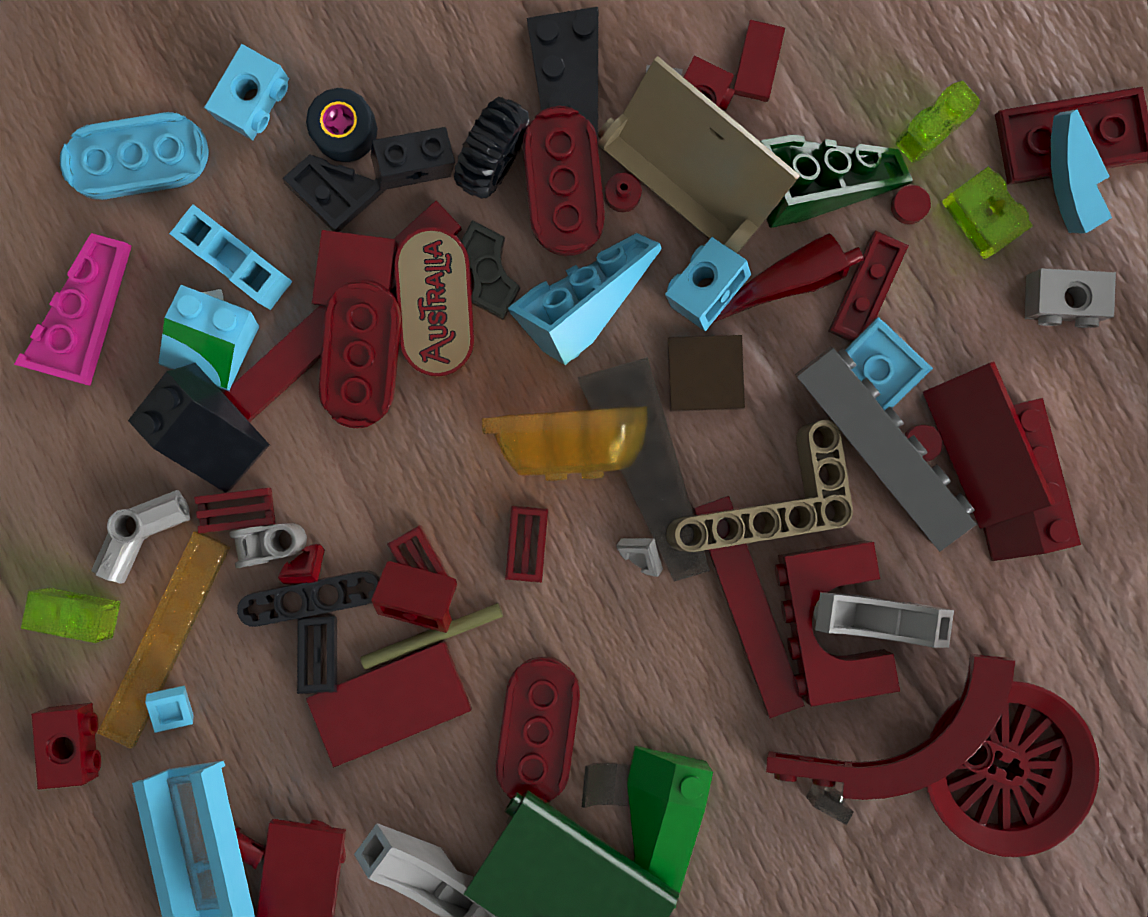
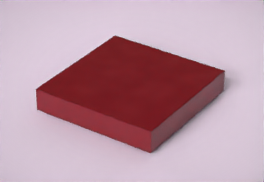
(351, 258)

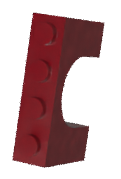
(821, 675)

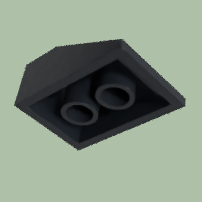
(198, 427)

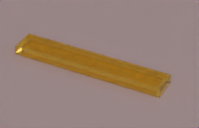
(164, 638)

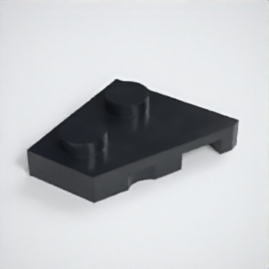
(331, 190)

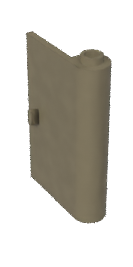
(696, 158)

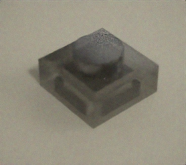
(830, 802)

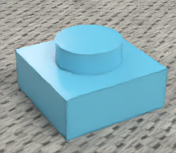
(169, 709)

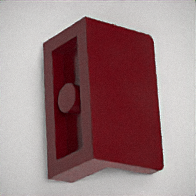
(414, 596)

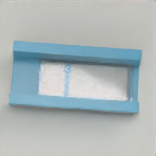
(193, 843)

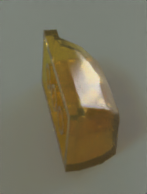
(570, 441)

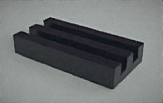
(302, 655)

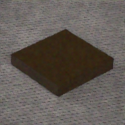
(706, 373)

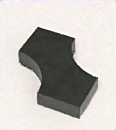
(492, 286)

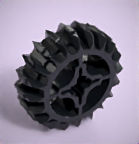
(491, 147)

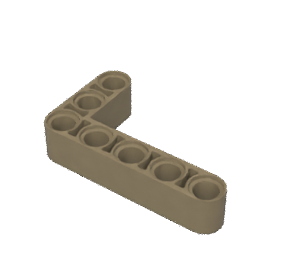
(777, 514)

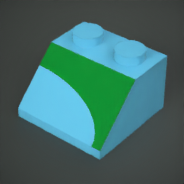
(208, 334)

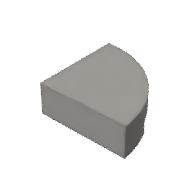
(642, 553)

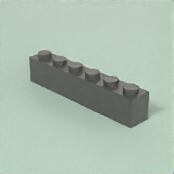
(885, 447)

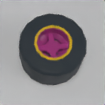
(336, 111)

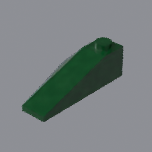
(833, 176)

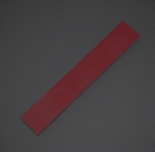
(753, 619)

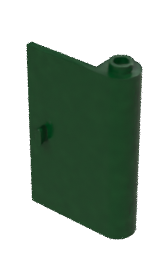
(562, 870)

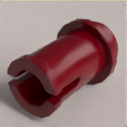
(250, 850)

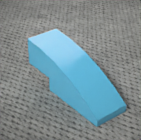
(1076, 173)

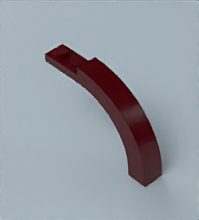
(956, 741)

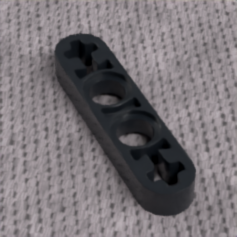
(310, 599)

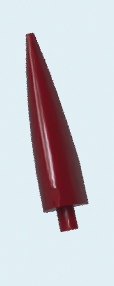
(797, 273)

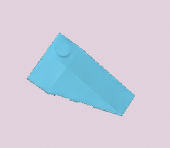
(576, 308)

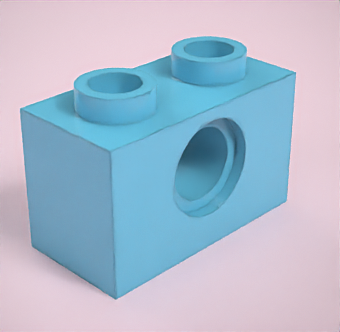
(248, 72)
(704, 304)

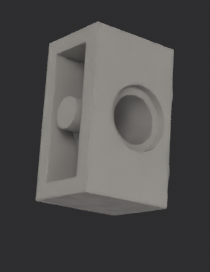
(1091, 292)

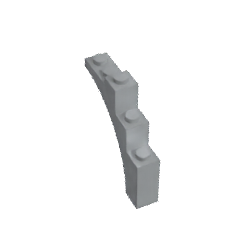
(417, 872)

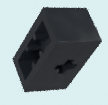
(412, 158)

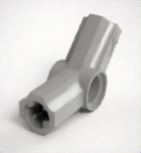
(150, 517)

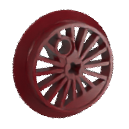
(1063, 791)

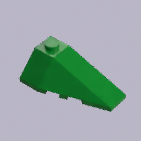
(666, 810)

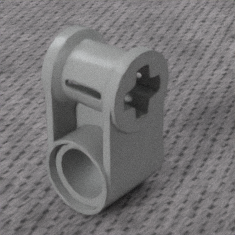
(262, 543)

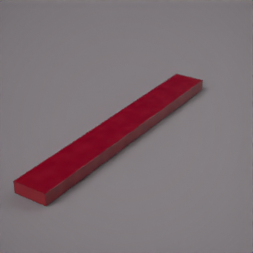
(304, 343)

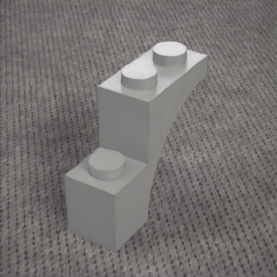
(883, 619)

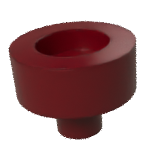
(622, 200)

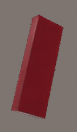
(868, 286)

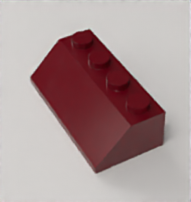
(1046, 528)

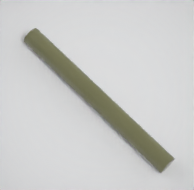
(431, 637)

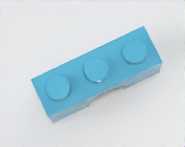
(231, 257)

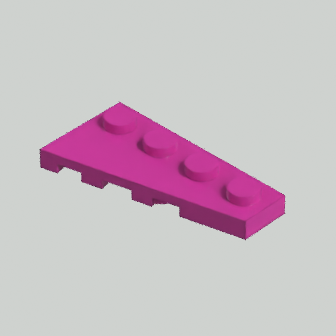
(77, 322)

